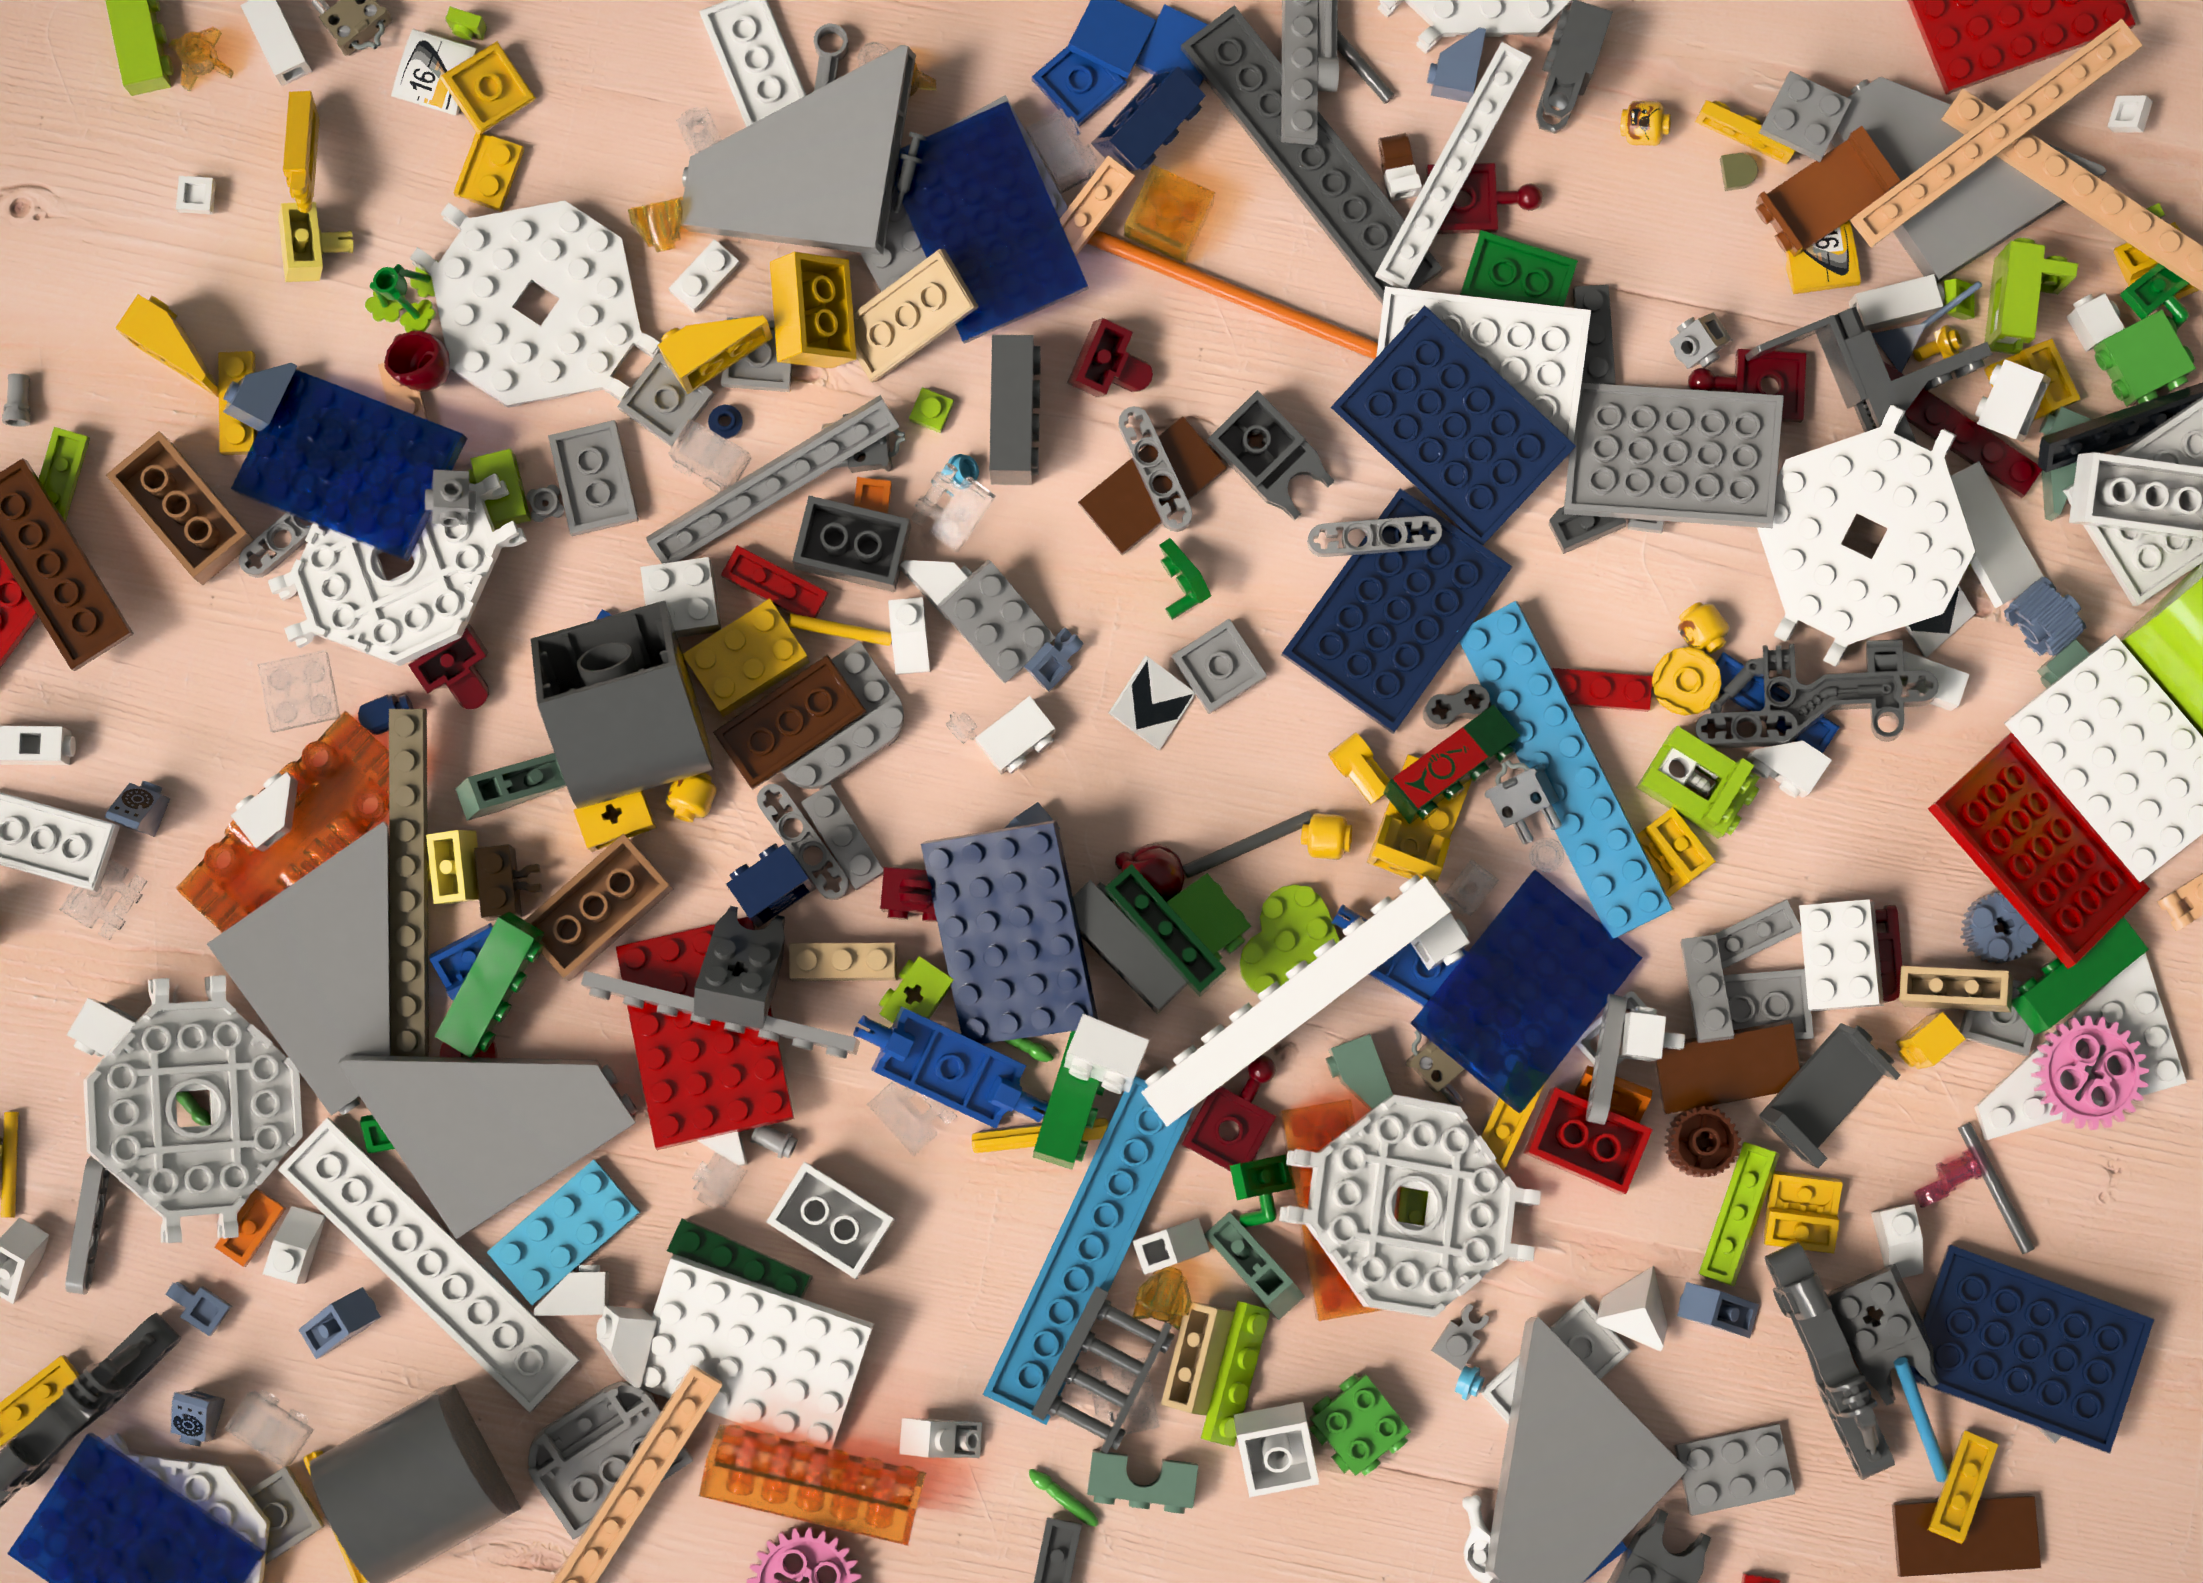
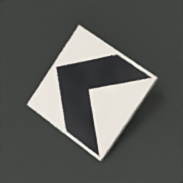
(1934, 631)
(1152, 703)

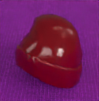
(418, 361)
(1158, 866)

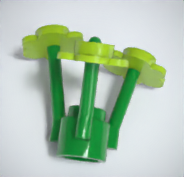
(389, 298)

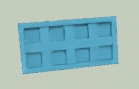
(563, 1232)

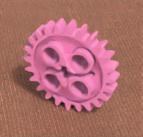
(2117, 1089)
(814, 1552)

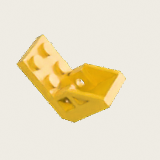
(1417, 846)

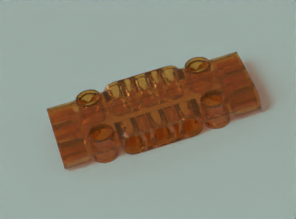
(324, 823)

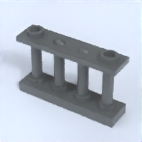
(1068, 1372)

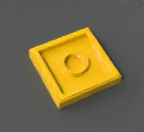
(487, 88)

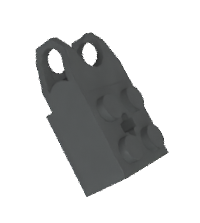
(1571, 60)
(1272, 466)
(740, 971)
(1882, 1341)
(1650, 1562)

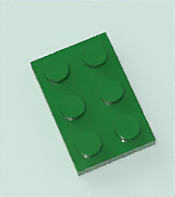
(1517, 272)

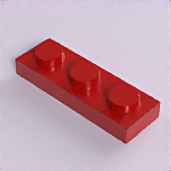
(773, 583)
(1605, 689)

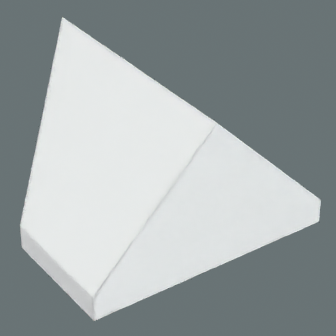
(1636, 1310)

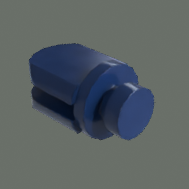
(375, 713)

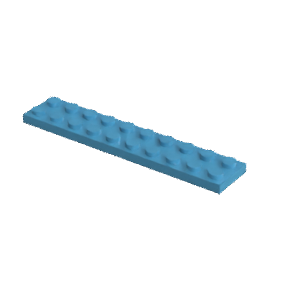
(1592, 818)
(1086, 1247)

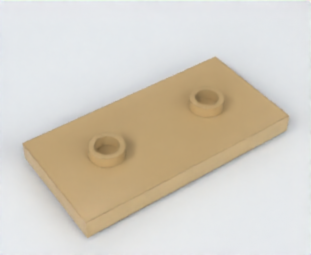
(910, 314)

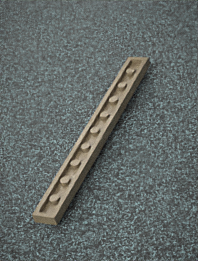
(408, 882)

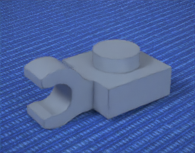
(1051, 661)
(202, 1309)

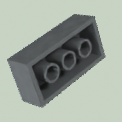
(1012, 404)
(1125, 947)

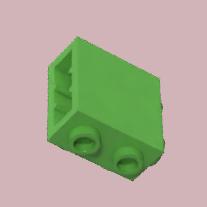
(2145, 359)
(1211, 916)
(1358, 1425)

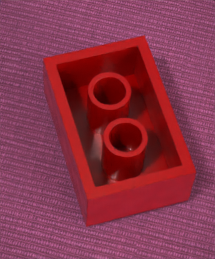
(1588, 1150)

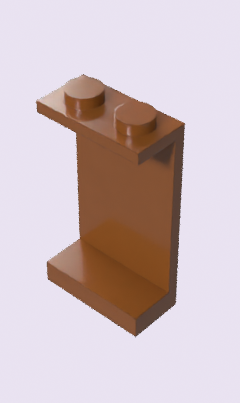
(1827, 193)

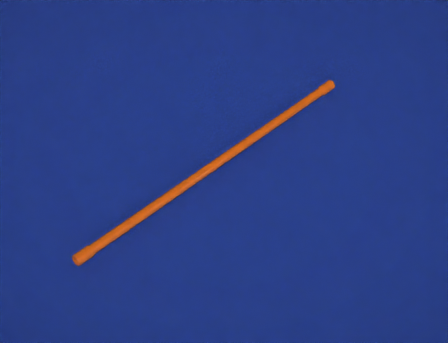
(1234, 294)

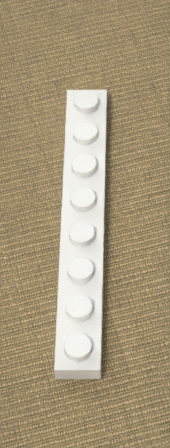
(1453, 166)

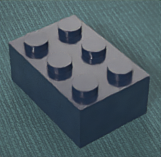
(1150, 119)
(769, 884)

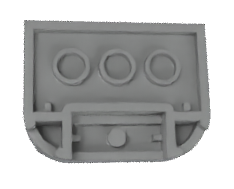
(860, 738)
(588, 1449)

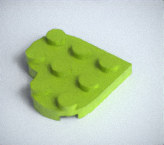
(1292, 929)

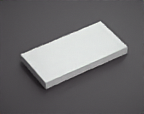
(752, 57)
(2001, 554)
(54, 842)
(1592, 1343)

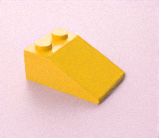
(153, 330)
(709, 348)

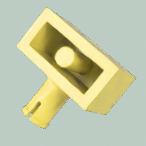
(305, 243)
(453, 866)

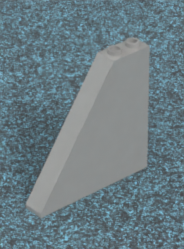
(812, 169)
(1971, 215)
(321, 965)
(488, 1126)
(1571, 1469)

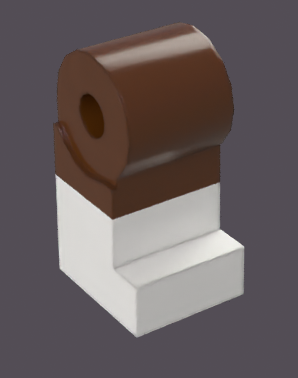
(1398, 167)

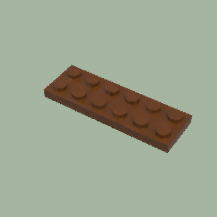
(55, 571)

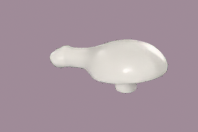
(1478, 1540)

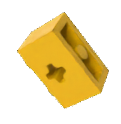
(602, 832)
(1929, 1041)

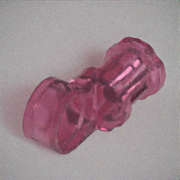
(1950, 1176)

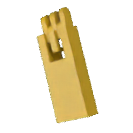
(301, 148)

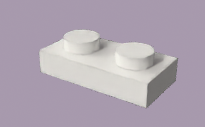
(704, 276)

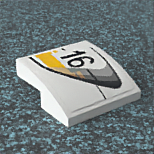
(421, 67)

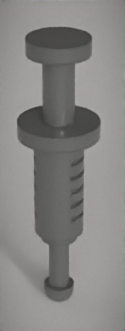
(908, 169)

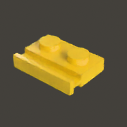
(489, 171)

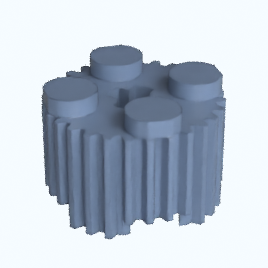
(2046, 617)
(1984, 940)

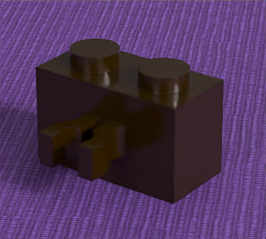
(499, 881)

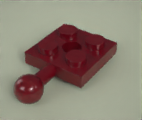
(1482, 211)
(1784, 367)
(1224, 1106)

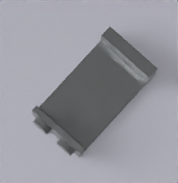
(1826, 1091)

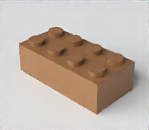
(180, 508)
(598, 906)

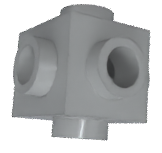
(1700, 341)
(450, 498)

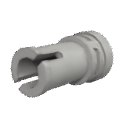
(16, 409)

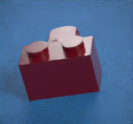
(1107, 362)
(456, 668)
(907, 893)

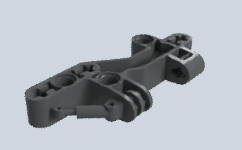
(1876, 689)
(1835, 1373)
(82, 1403)

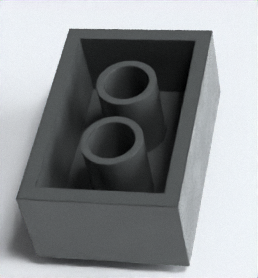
(851, 543)

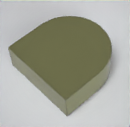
(1738, 171)

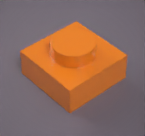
(873, 494)

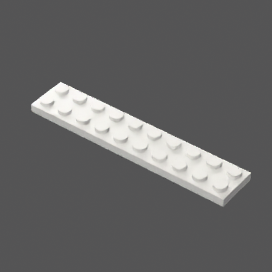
(429, 1265)

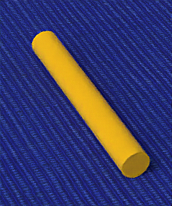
(839, 629)
(9, 1165)

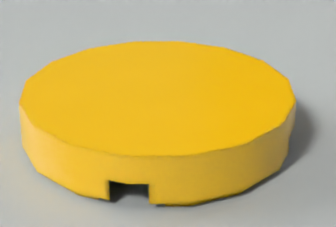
(1686, 681)

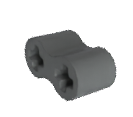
(1456, 706)

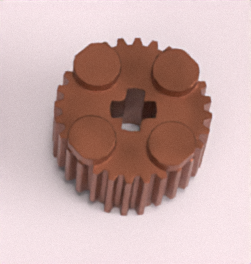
(1682, 1146)

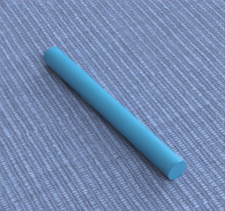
(1921, 1418)

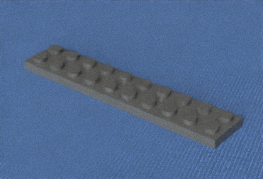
(1320, 175)

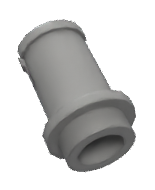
(774, 1140)

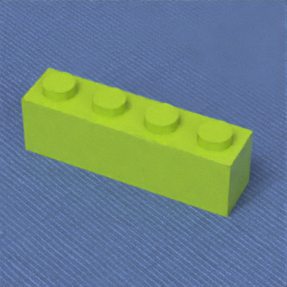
(139, 45)

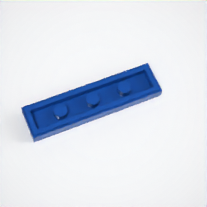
(1752, 699)

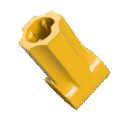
(1356, 761)

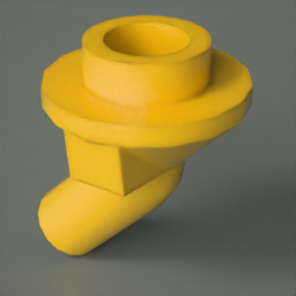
(1946, 342)

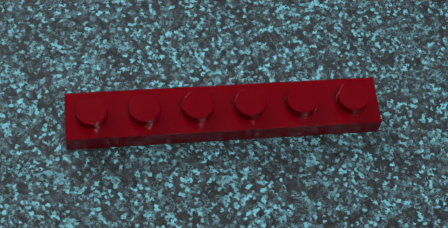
(1972, 441)

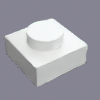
(2130, 113)
(195, 195)

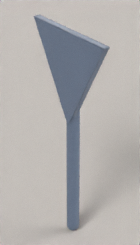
(1900, 342)

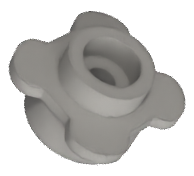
(536, 499)

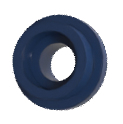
(725, 431)

